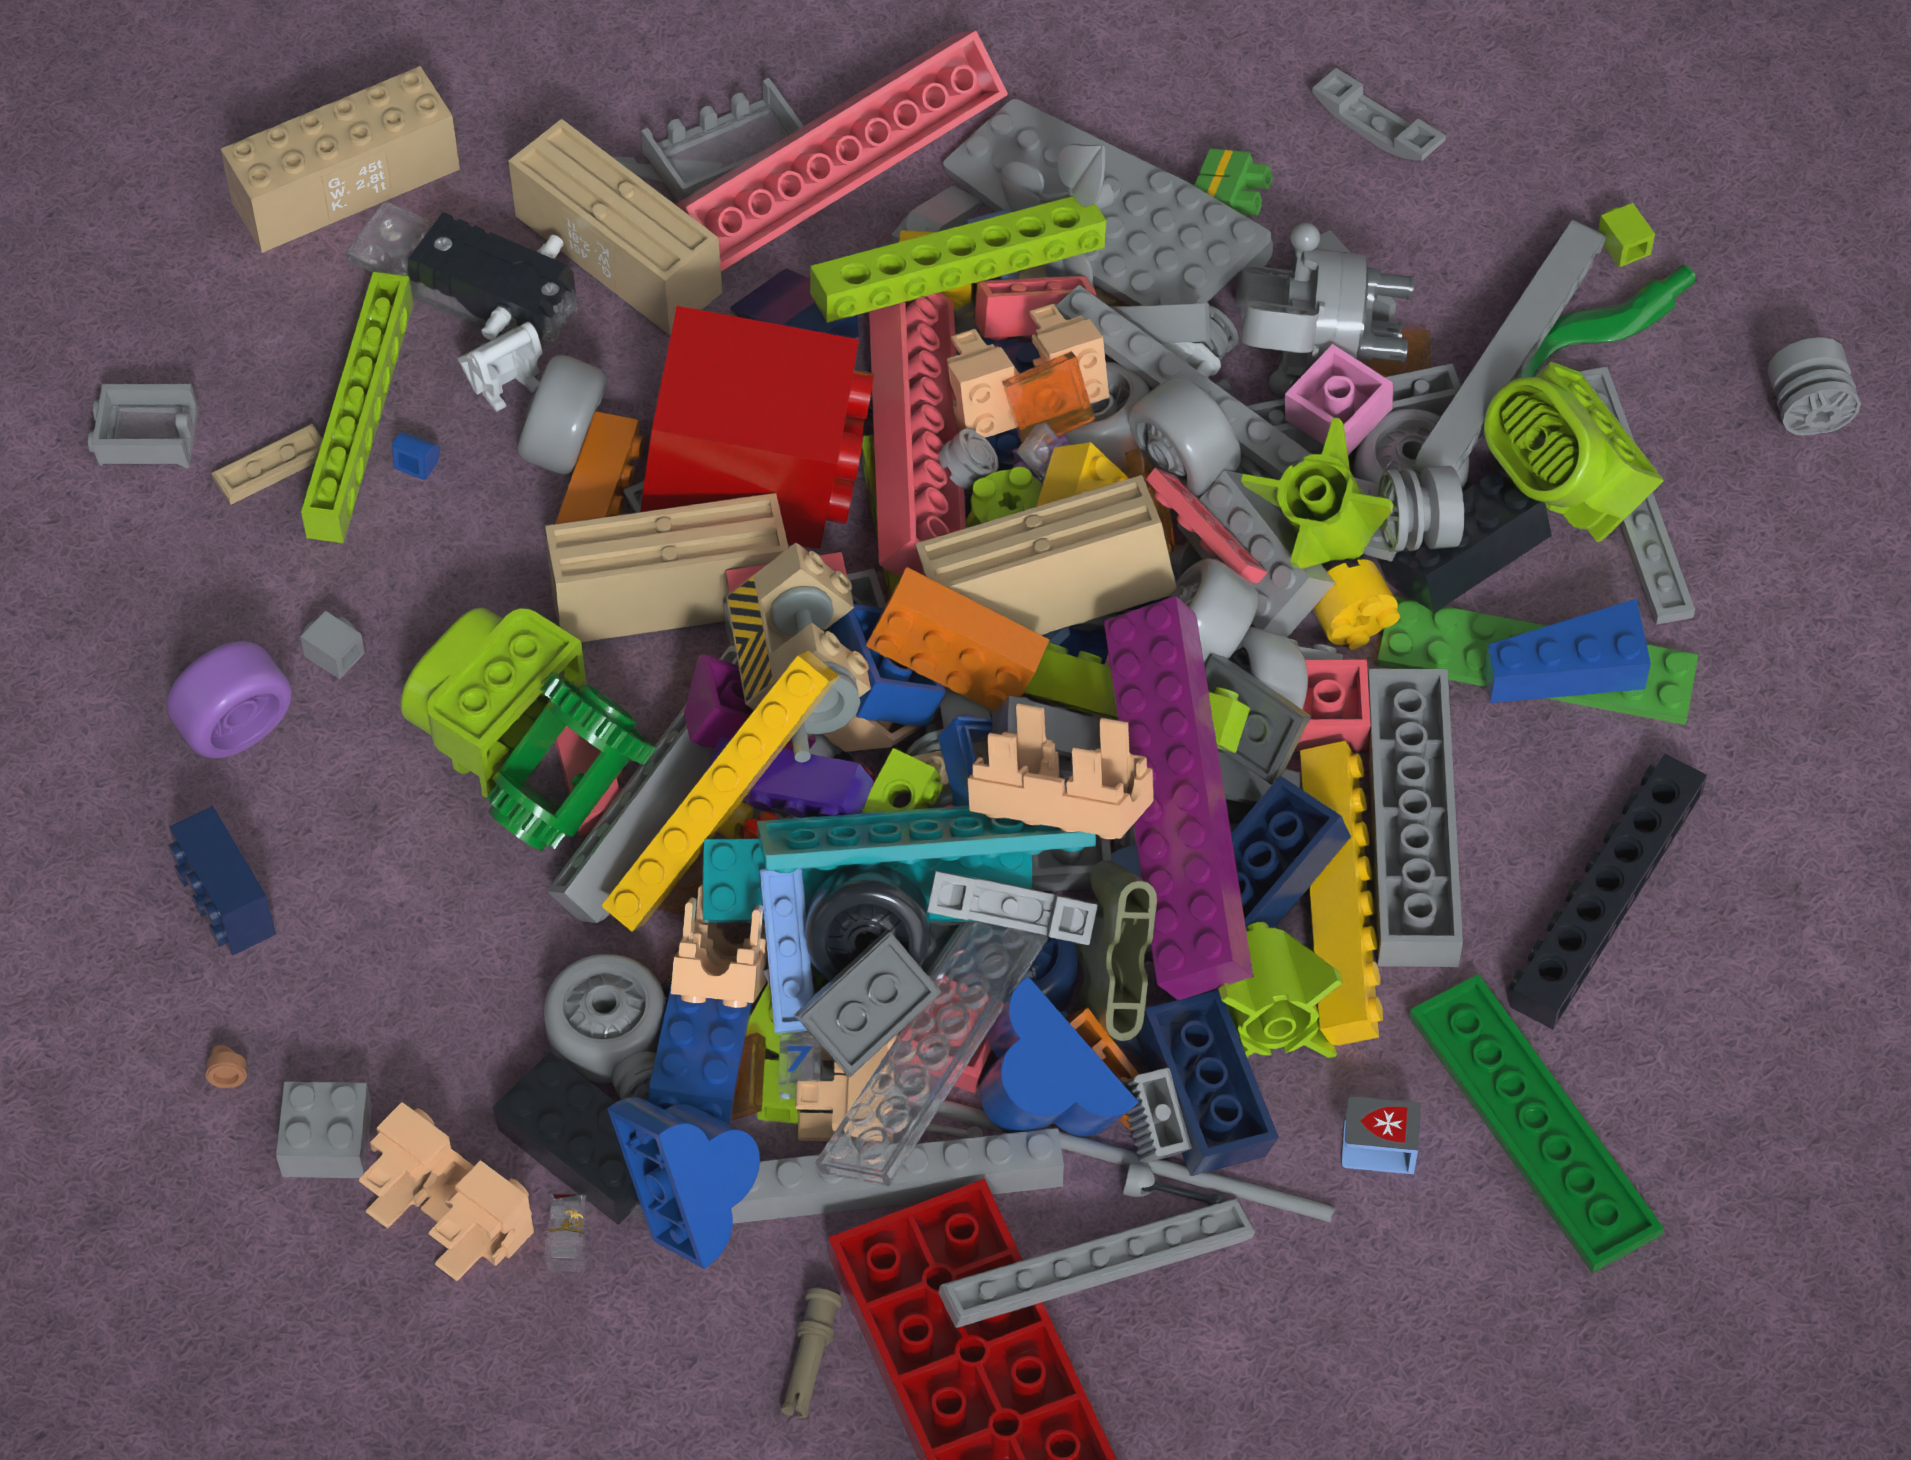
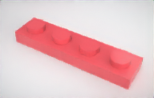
(1198, 519)

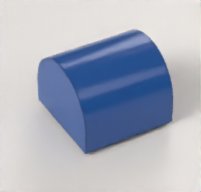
(414, 455)

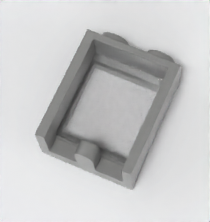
(144, 424)

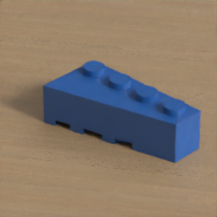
(1571, 658)

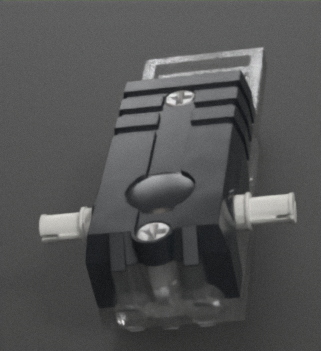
(470, 271)

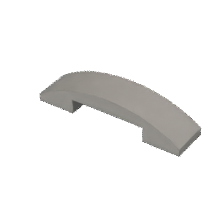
(1384, 129)
(1170, 322)
(1012, 907)

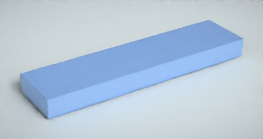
(786, 947)

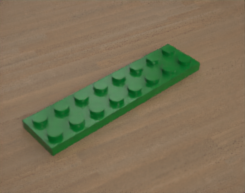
(1536, 1123)

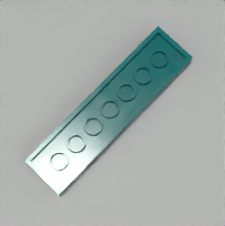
(904, 838)
(735, 889)

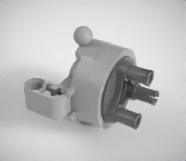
(1322, 305)

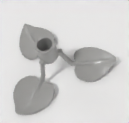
(1081, 170)

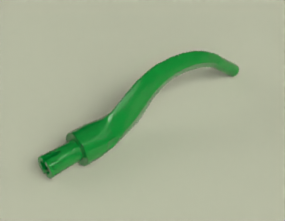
(1615, 322)

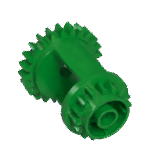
(595, 719)

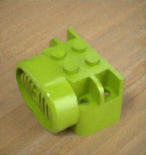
(1568, 449)
(484, 683)

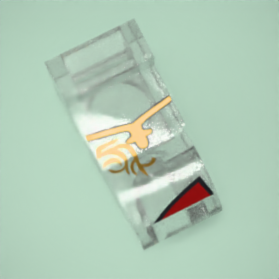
(567, 1233)

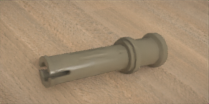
(815, 1334)

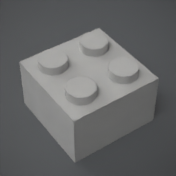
(324, 1129)

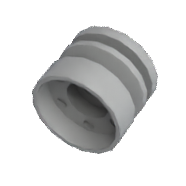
(1813, 386)
(1422, 508)

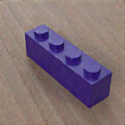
(808, 788)

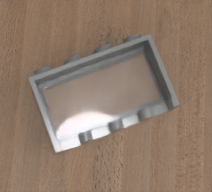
(719, 144)

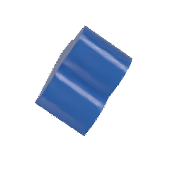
(1047, 1072)
(685, 1173)

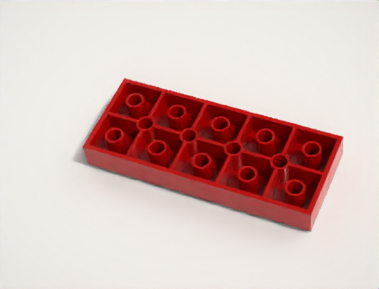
(974, 1388)

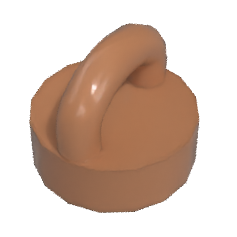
(225, 1067)

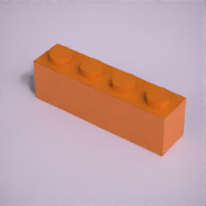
(603, 469)

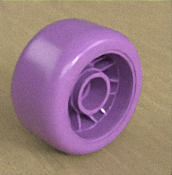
(228, 699)

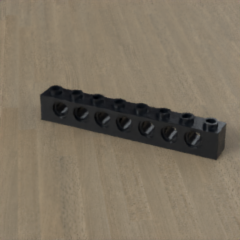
(1547, 1000)

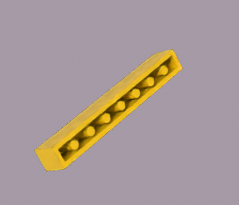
(720, 790)
(1342, 901)

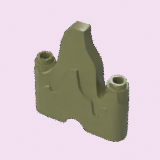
(1114, 959)

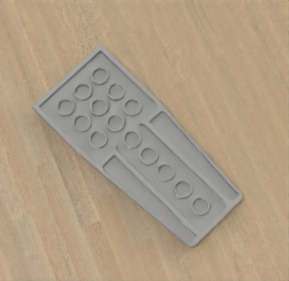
(1161, 232)

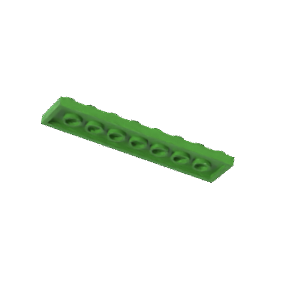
(1460, 641)

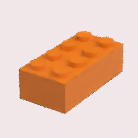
(956, 641)

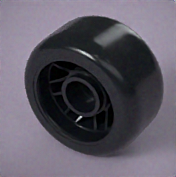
(862, 901)

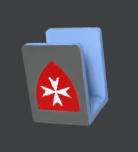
(1381, 1135)

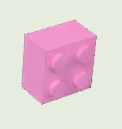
(1339, 389)

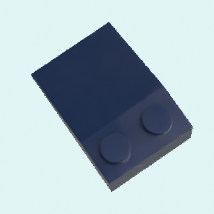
(788, 302)

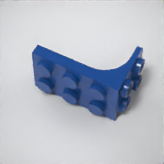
(699, 1055)

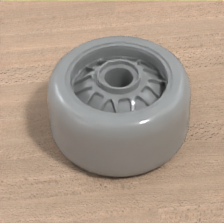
(561, 414)
(1111, 427)
(1184, 434)
(1396, 445)
(1221, 602)
(1274, 662)
(603, 1013)

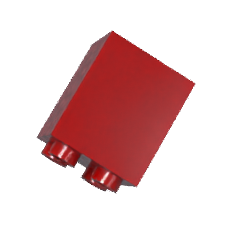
(757, 415)

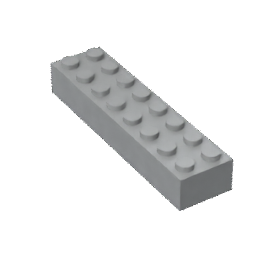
(1413, 819)

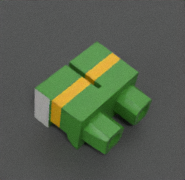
(1231, 180)

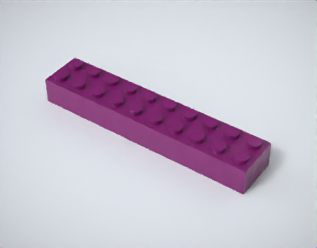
(1186, 829)

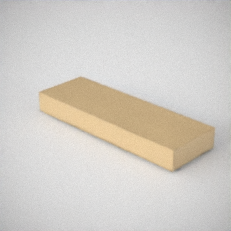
(269, 464)

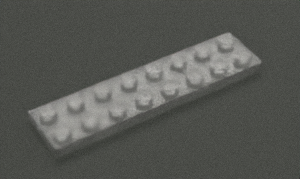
(930, 1055)

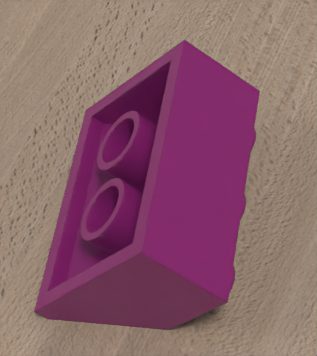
(718, 703)

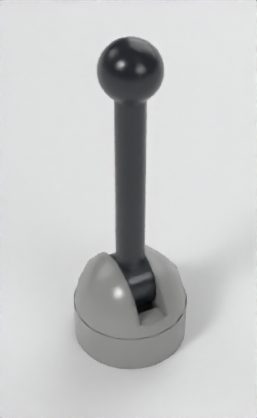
(1141, 1182)

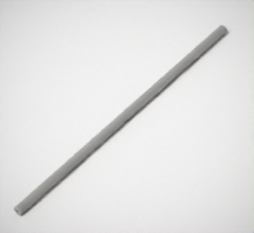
(1159, 1167)

